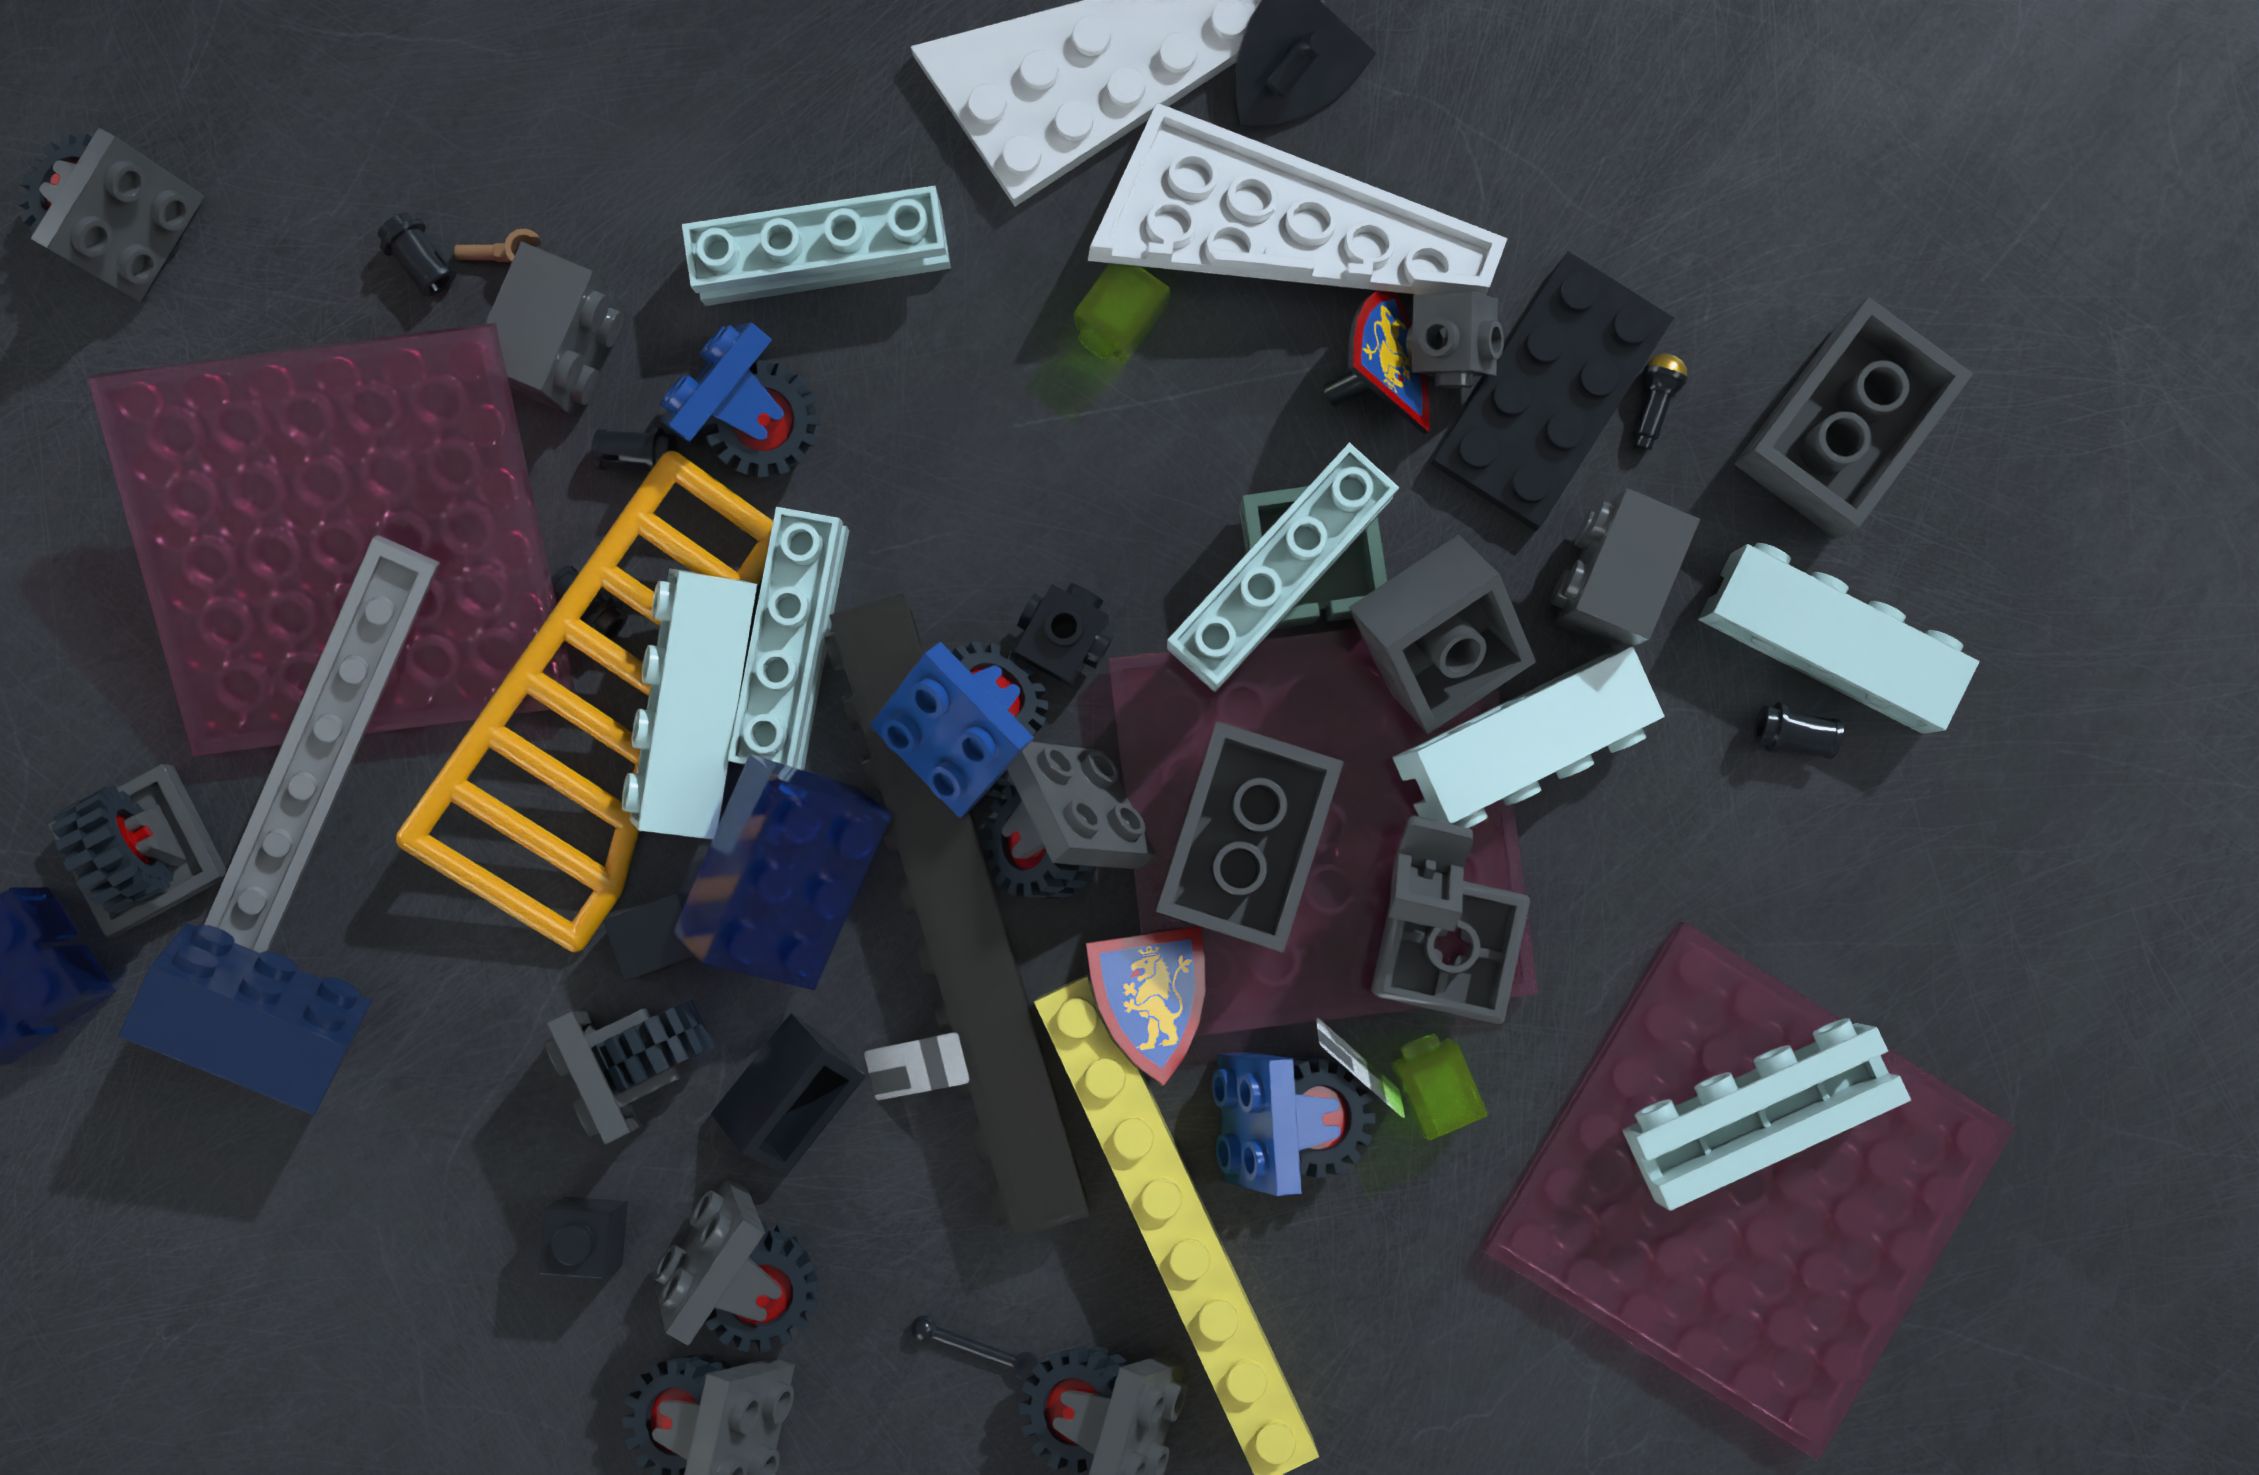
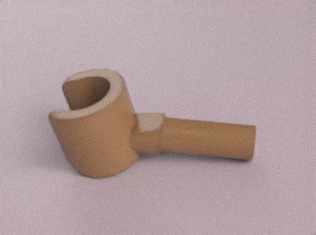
(499, 251)

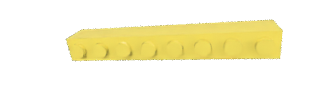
(1179, 1234)

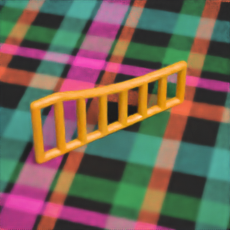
(527, 678)

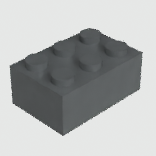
(1853, 419)
(1249, 836)

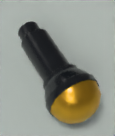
(1663, 379)

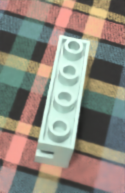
(816, 246)
(1282, 567)
(788, 638)
(1839, 638)
(690, 704)
(1530, 738)
(1763, 1114)

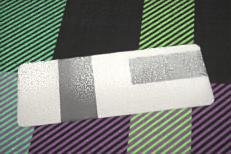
(917, 1066)
(1360, 1067)

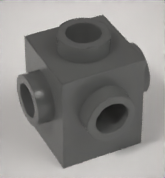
(1455, 337)

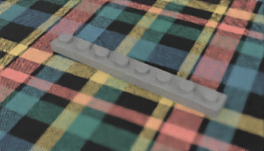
(322, 742)

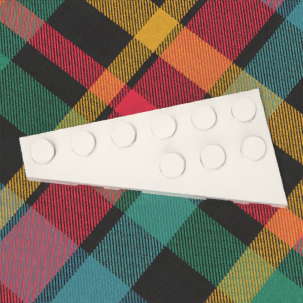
(1076, 78)
(1249, 210)

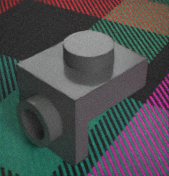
(1430, 873)

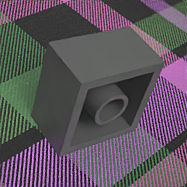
(554, 328)
(1623, 571)
(1443, 633)

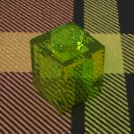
(1120, 311)
(1438, 1086)

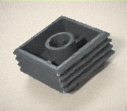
(1471, 983)

